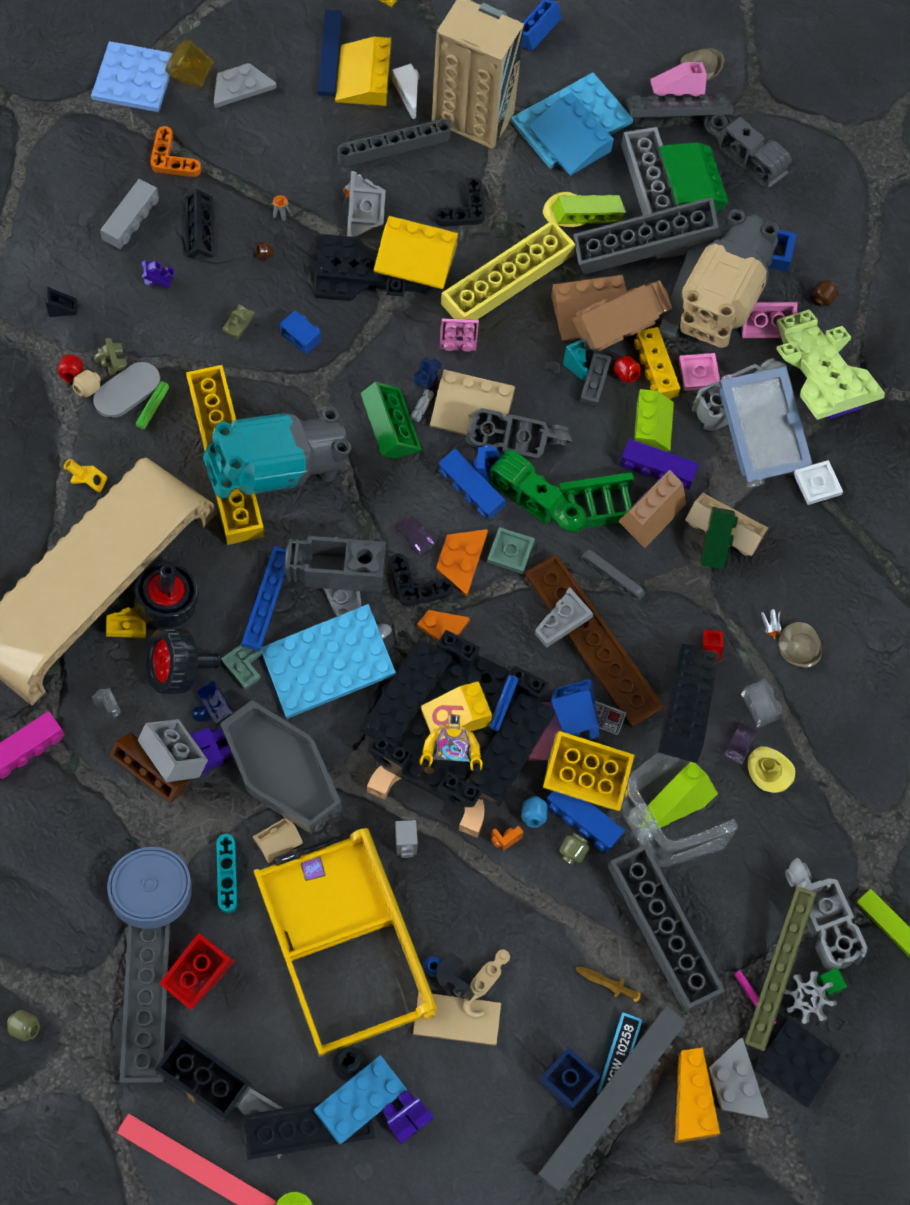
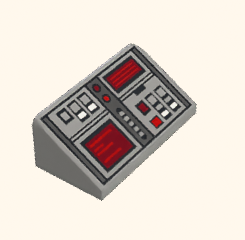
(610, 718)

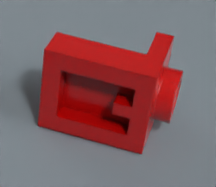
(713, 641)

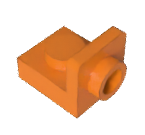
(510, 837)

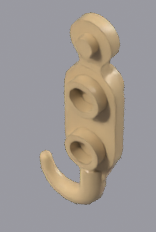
(484, 980)

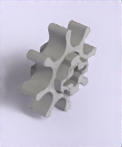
(817, 1001)

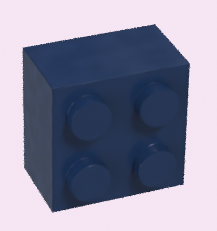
(569, 1079)

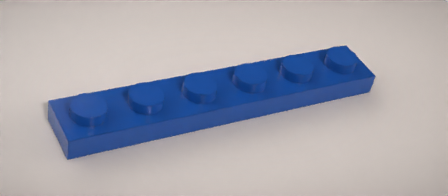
(265, 600)

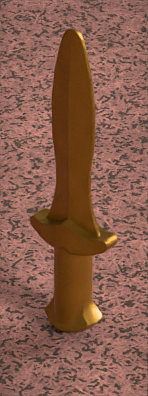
(616, 986)

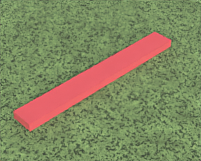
(191, 1163)

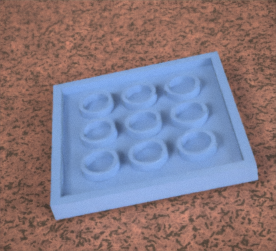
(132, 77)

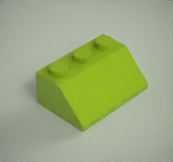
(654, 419)

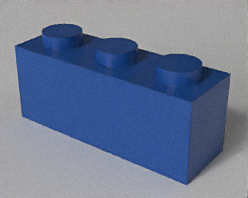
(540, 23)

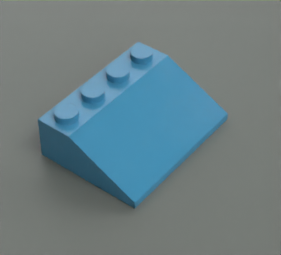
(572, 134)

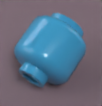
(534, 811)

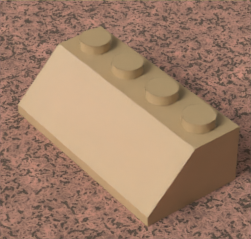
(746, 534)

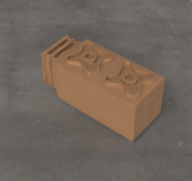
(621, 316)

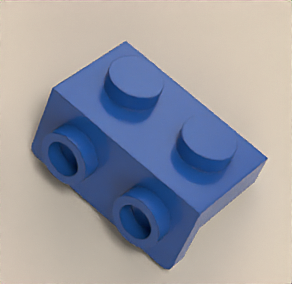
(486, 457)

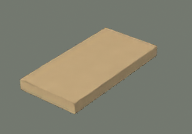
(454, 1024)

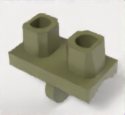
(238, 322)
(107, 357)

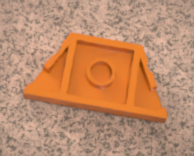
(461, 557)

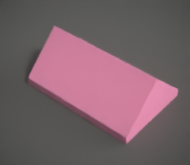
(763, 319)

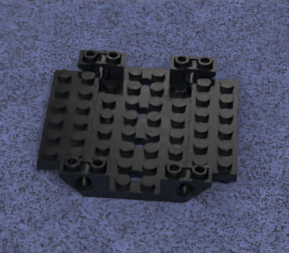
(401, 728)

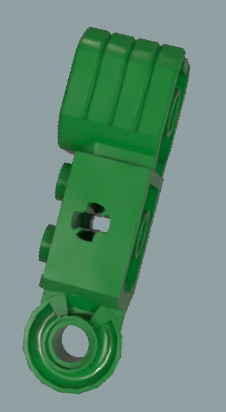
(517, 480)

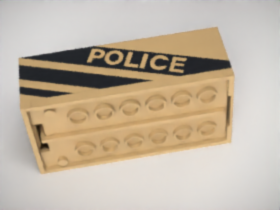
(477, 70)

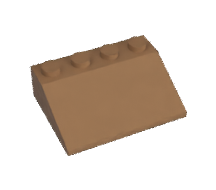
(577, 295)

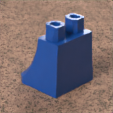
(577, 709)

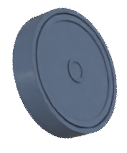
(149, 887)

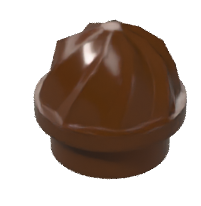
(264, 250)

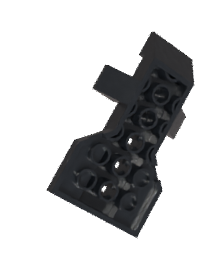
(345, 282)

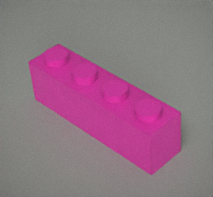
(28, 742)

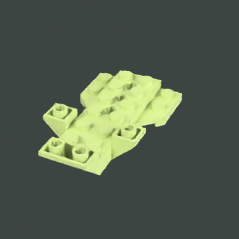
(830, 382)

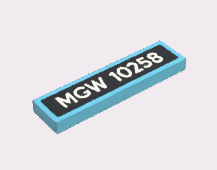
(621, 1047)

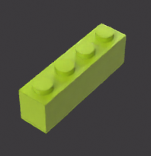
(588, 209)

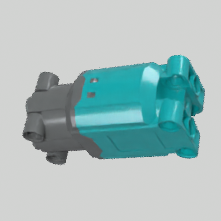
(275, 452)

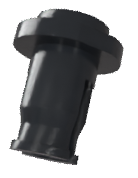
(341, 1058)

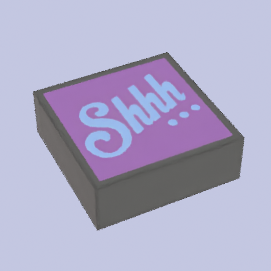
(313, 869)

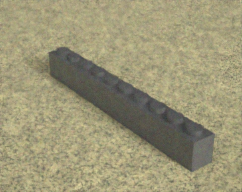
(611, 1099)

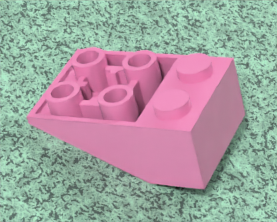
(680, 80)
(459, 334)

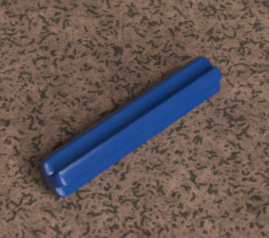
(503, 703)

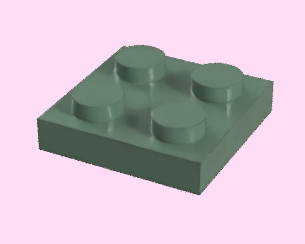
(510, 550)

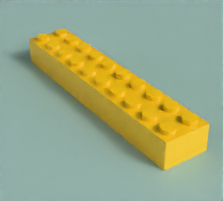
(214, 405)

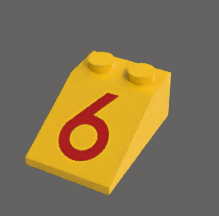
(463, 701)

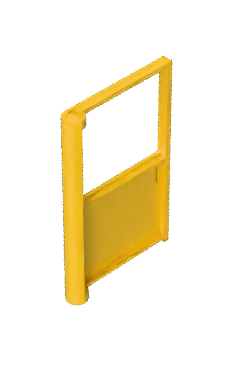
(335, 909)

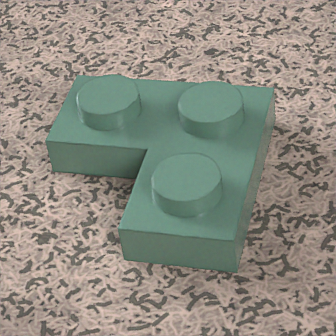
(239, 665)

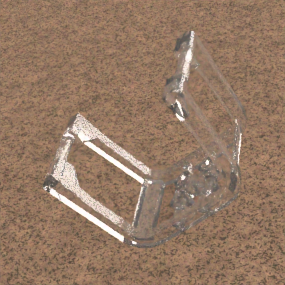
(645, 826)

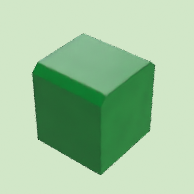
(832, 976)

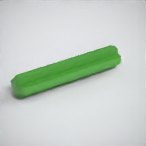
(152, 405)

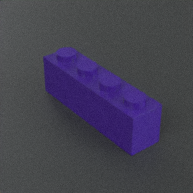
(656, 462)

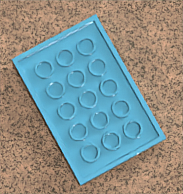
(592, 95)
(328, 661)

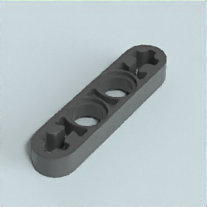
(612, 575)

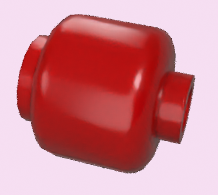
(70, 367)
(627, 369)

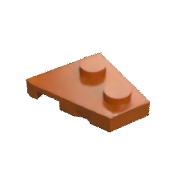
(435, 623)

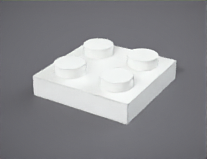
(818, 482)

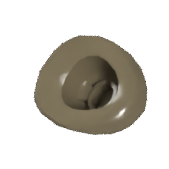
(711, 58)
(800, 645)

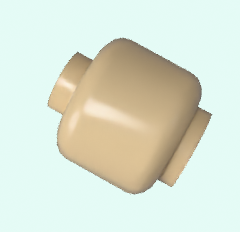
(86, 383)

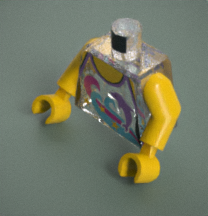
(452, 744)

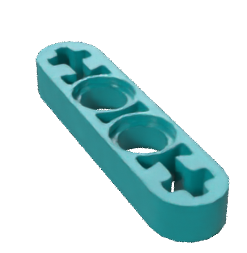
(229, 873)

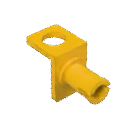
(85, 474)

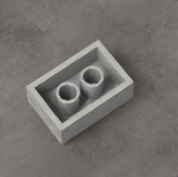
(172, 750)

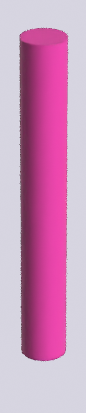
(748, 988)

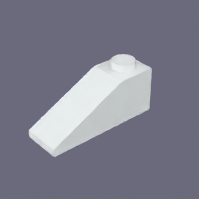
(406, 83)

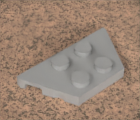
(240, 84)
(365, 206)
(736, 1083)

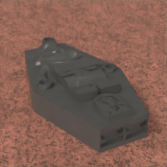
(281, 766)

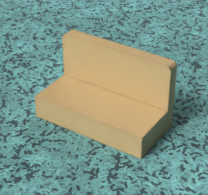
(278, 839)

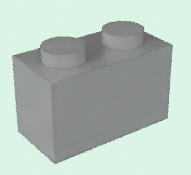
(406, 838)

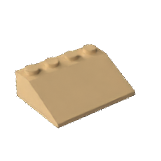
(464, 394)

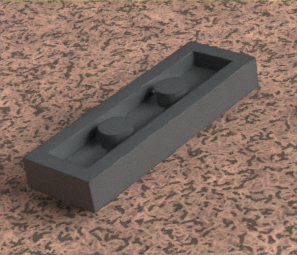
(595, 379)

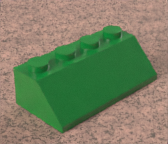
(390, 420)

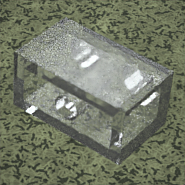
(762, 703)

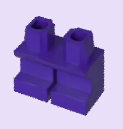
(207, 743)
(413, 1110)

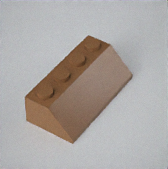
(655, 509)

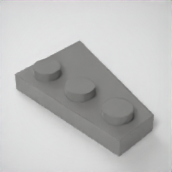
(343, 600)
(564, 618)

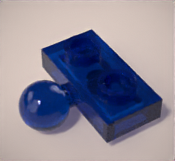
(214, 704)

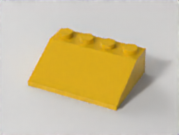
(364, 71)
(416, 252)
(588, 771)

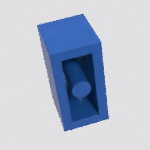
(300, 332)

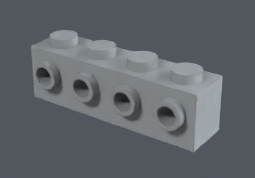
(129, 214)

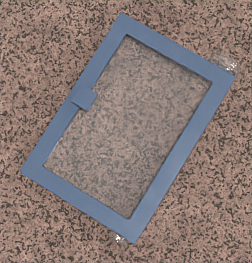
(764, 424)

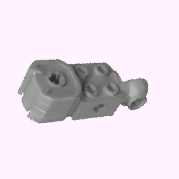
(709, 402)
(829, 920)

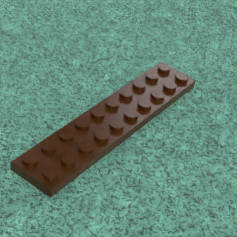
(598, 645)

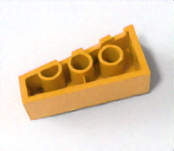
(694, 1099)

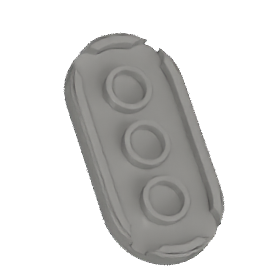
(126, 390)

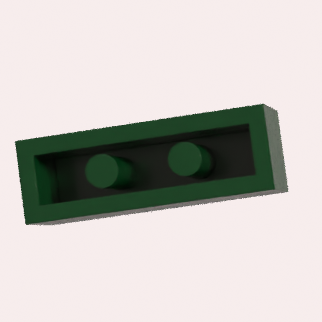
(718, 538)

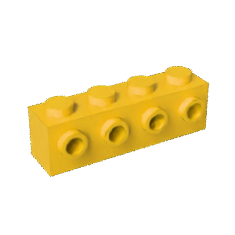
(656, 362)

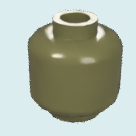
(574, 848)
(23, 1025)

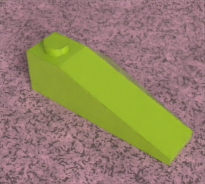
(683, 795)

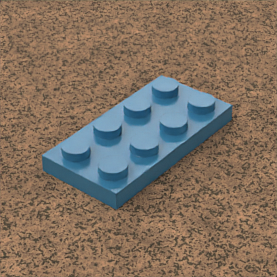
(359, 1099)

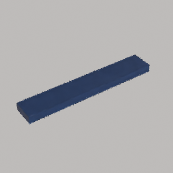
(330, 52)

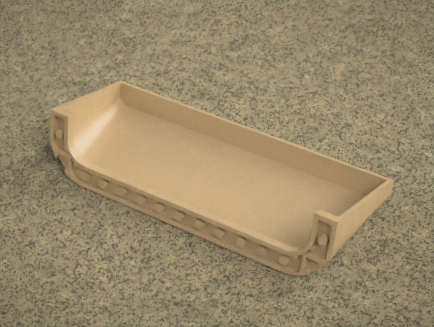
(91, 570)

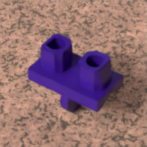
(156, 274)

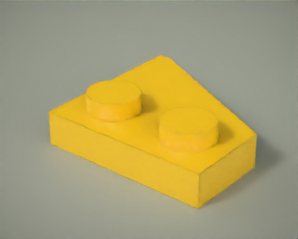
(125, 624)

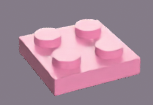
(698, 370)

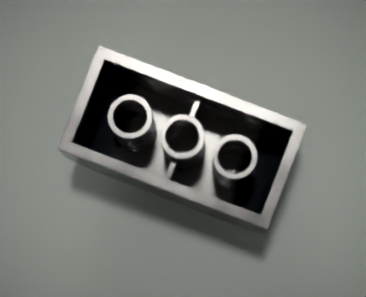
(202, 1078)

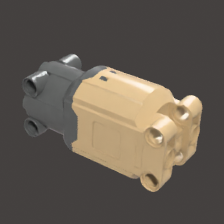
(728, 279)

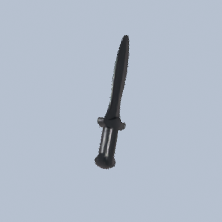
(295, 853)

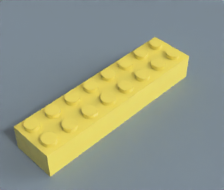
(508, 273)

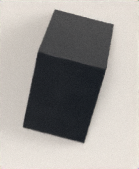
(59, 303)

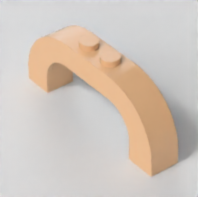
(383, 780)

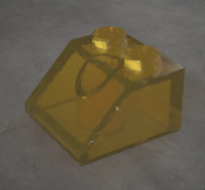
(189, 64)

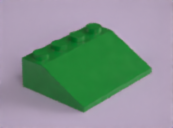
(693, 173)

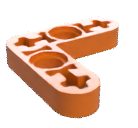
(167, 161)

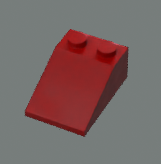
(197, 971)

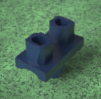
(427, 373)

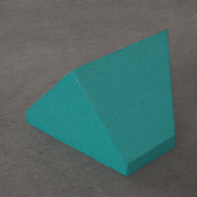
(575, 359)

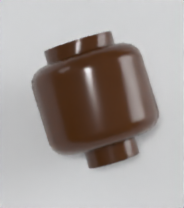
(824, 293)

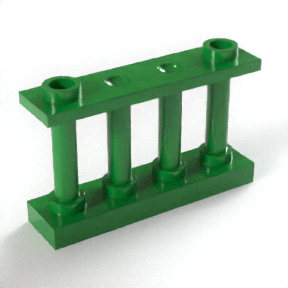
(604, 485)

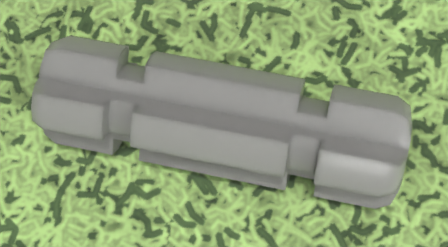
(422, 405)

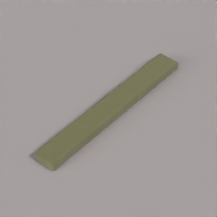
(780, 968)

